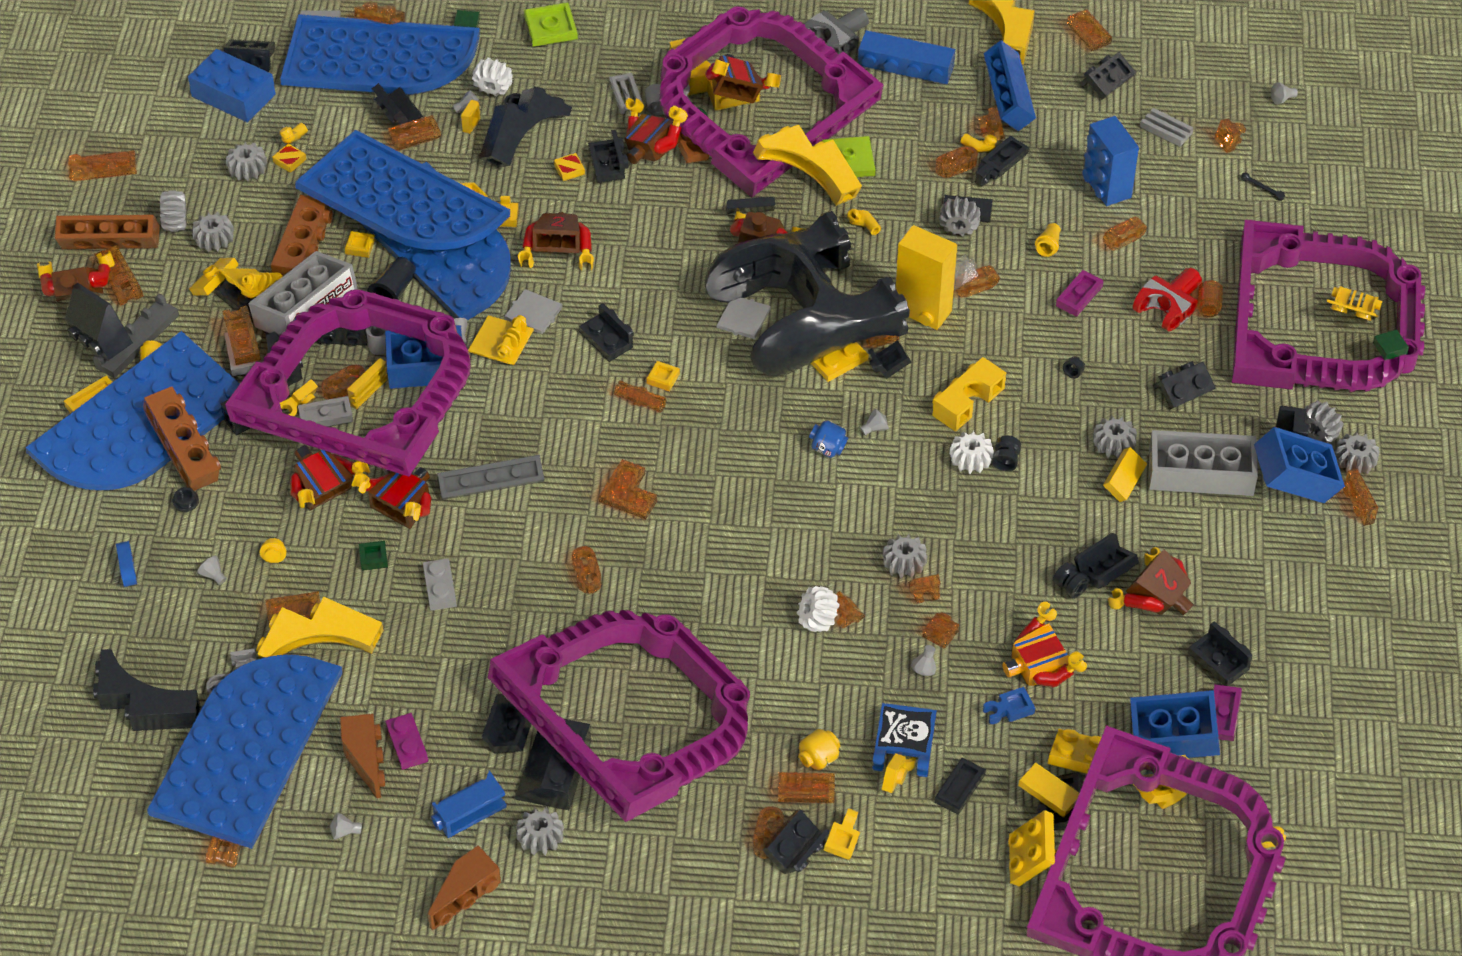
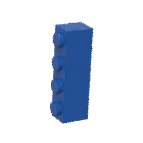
(906, 57)
(1009, 85)

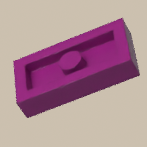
(1079, 293)
(1227, 710)
(406, 741)

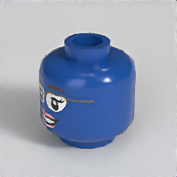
(828, 439)

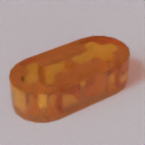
(956, 161)
(1124, 233)
(986, 279)
(341, 381)
(582, 570)
(763, 831)

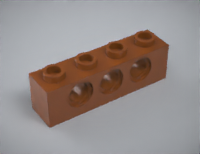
(107, 231)
(302, 234)
(193, 473)

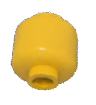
(819, 749)

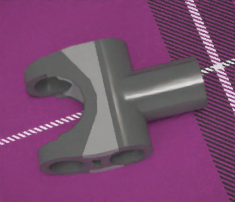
(839, 32)

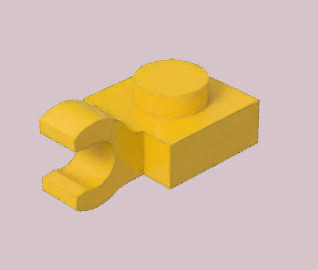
(302, 396)
(897, 771)
(843, 837)

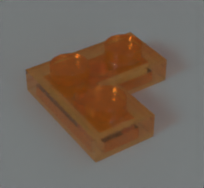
(623, 491)

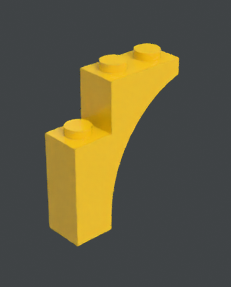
(1013, 22)
(700, 84)
(821, 161)
(329, 624)

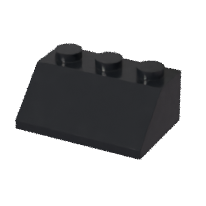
(95, 323)
(547, 775)

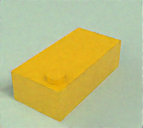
(926, 275)

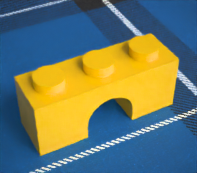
(980, 380)

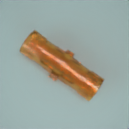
(640, 396)

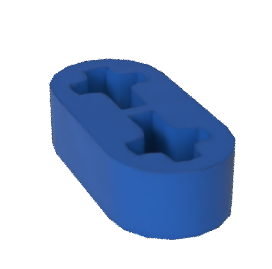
(126, 563)

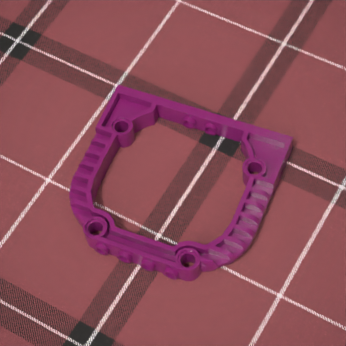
(733, 154)
(1279, 366)
(413, 429)
(1119, 763)
(627, 785)

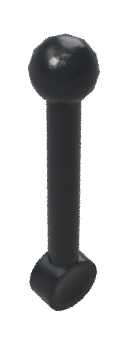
(1279, 195)

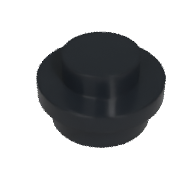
(185, 499)

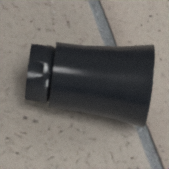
(394, 279)

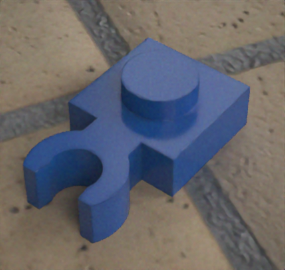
(1013, 704)

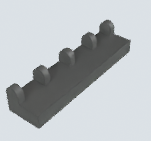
(145, 328)
(490, 477)

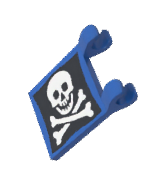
(905, 732)

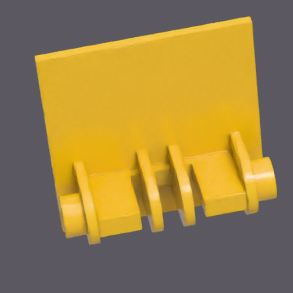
(250, 281)
(1341, 303)
(501, 339)

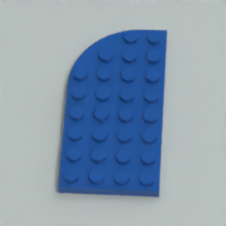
(367, 52)
(400, 196)
(459, 278)
(111, 438)
(245, 747)

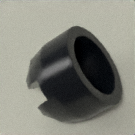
(1069, 371)

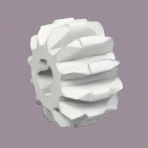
(492, 77)
(971, 452)
(818, 609)

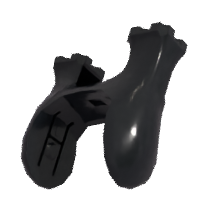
(828, 316)

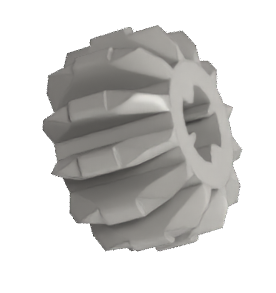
(246, 161)
(173, 210)
(959, 216)
(213, 231)
(1323, 422)
(1114, 436)
(1357, 453)
(904, 556)
(540, 831)

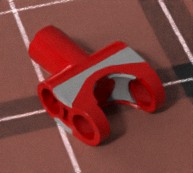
(1170, 297)

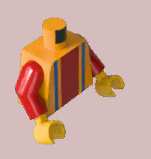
(1040, 655)

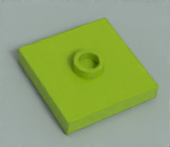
(550, 24)
(857, 153)

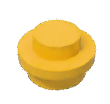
(273, 551)

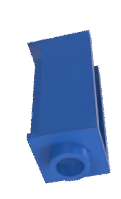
(468, 806)

